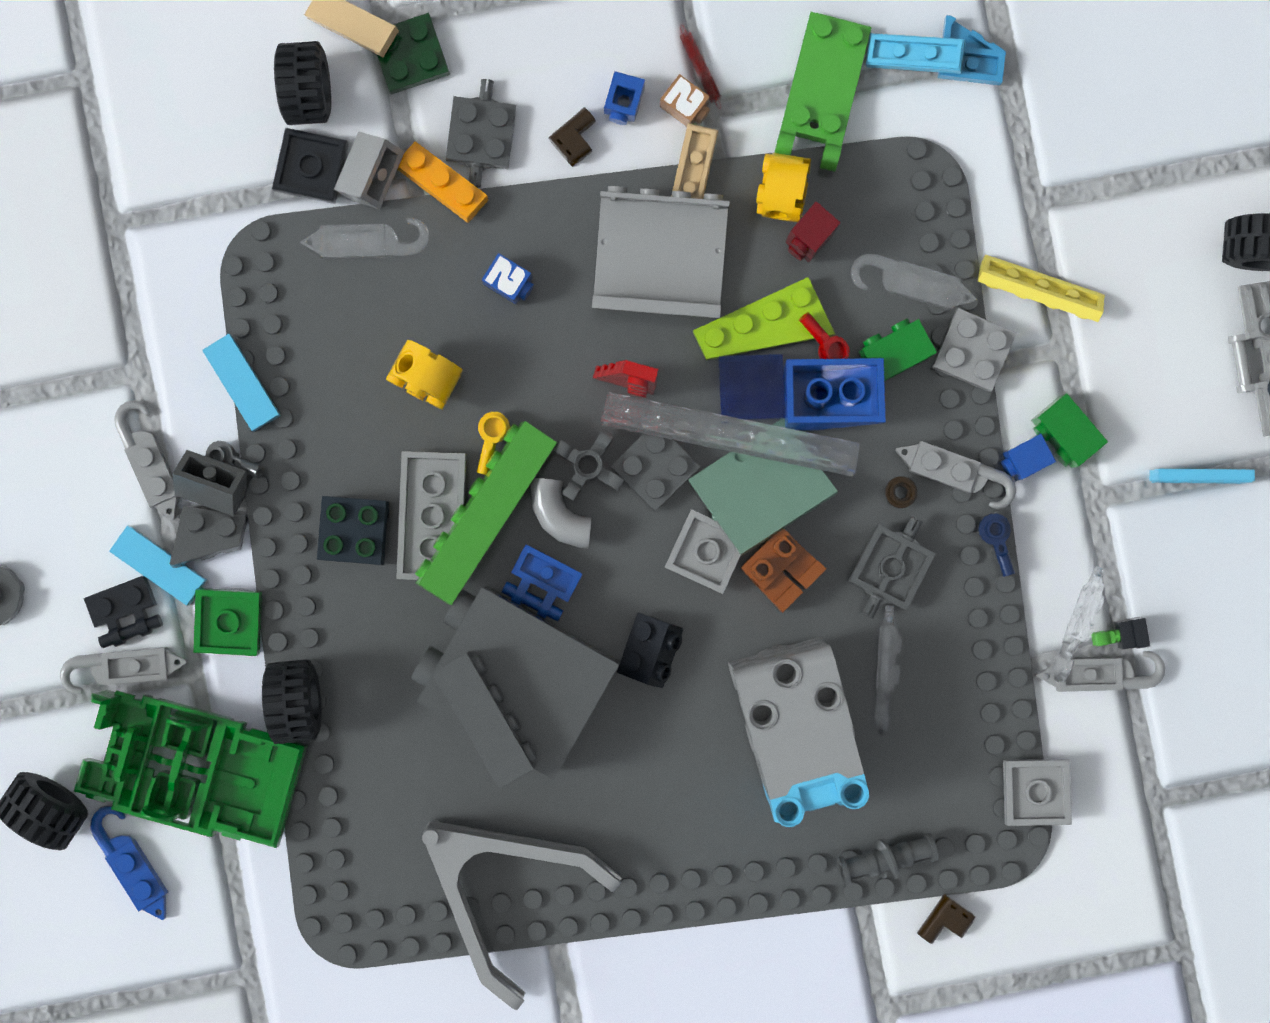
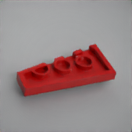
(634, 376)

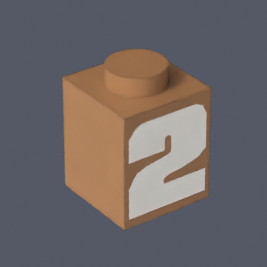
(685, 102)

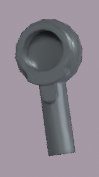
(225, 453)

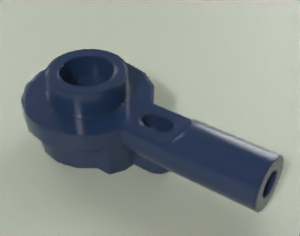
(995, 530)

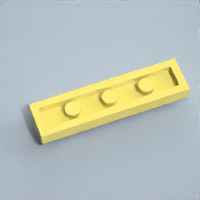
(1041, 288)

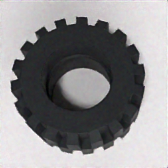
(302, 83)
(1247, 242)
(291, 701)
(42, 811)

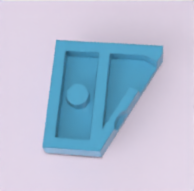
(981, 60)

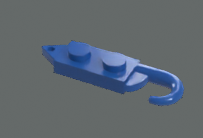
(130, 866)

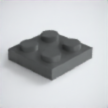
(655, 468)

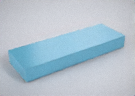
(915, 53)
(241, 382)
(1212, 476)
(155, 565)

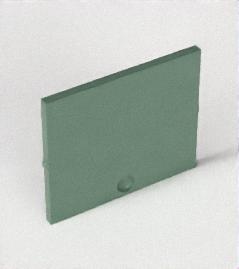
(759, 495)

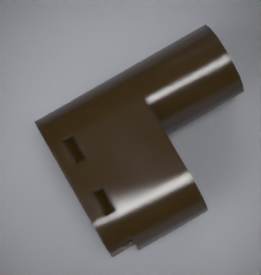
(569, 139)
(949, 915)

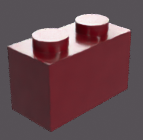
(811, 233)

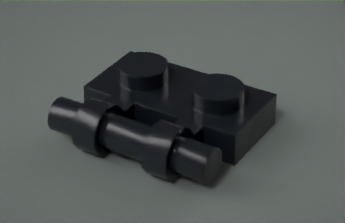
(120, 602)

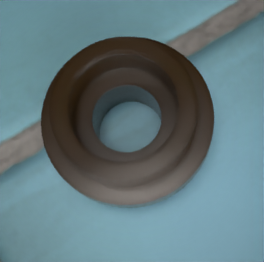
(911, 492)

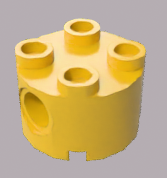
(783, 187)
(424, 374)

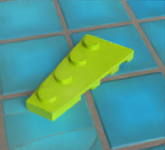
(764, 323)

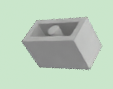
(369, 170)

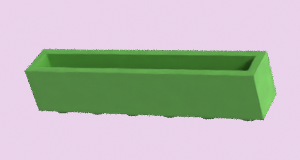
(485, 513)

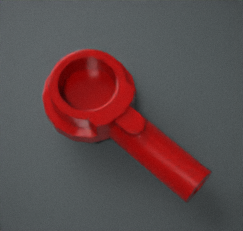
(830, 346)

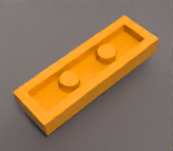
(442, 182)

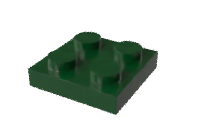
(413, 55)

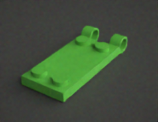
(824, 85)

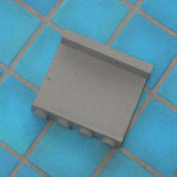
(660, 252)

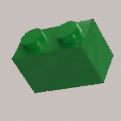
(900, 349)
(1068, 431)

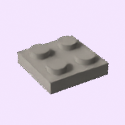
(974, 350)
(703, 553)
(1037, 792)

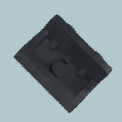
(650, 650)

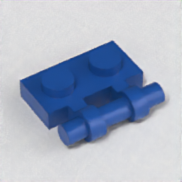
(546, 574)

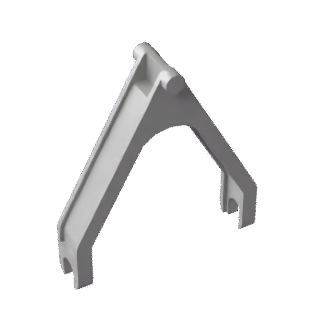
(455, 844)

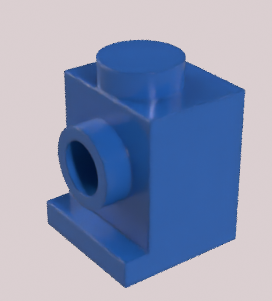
(624, 87)

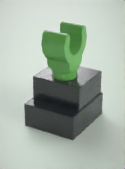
(1127, 634)

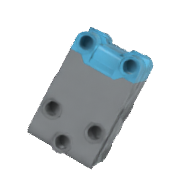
(800, 729)

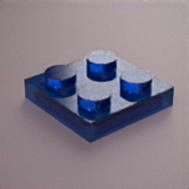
(752, 386)

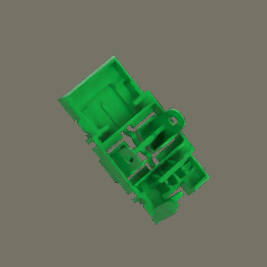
(245, 786)

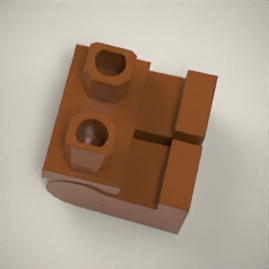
(770, 561)

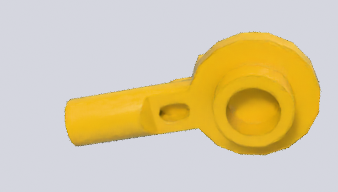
(492, 429)

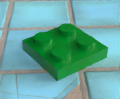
(227, 621)

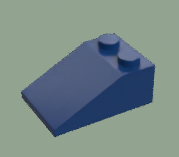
(833, 393)

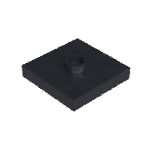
(309, 165)

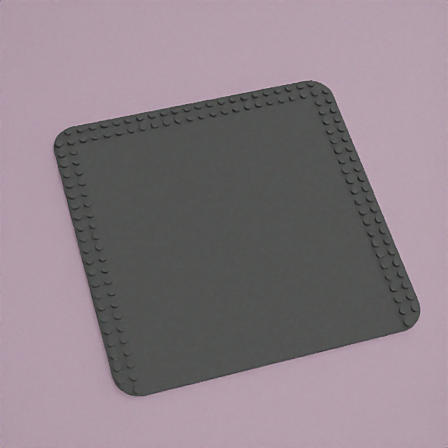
(658, 773)

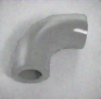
(555, 516)

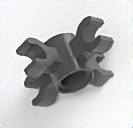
(601, 473)

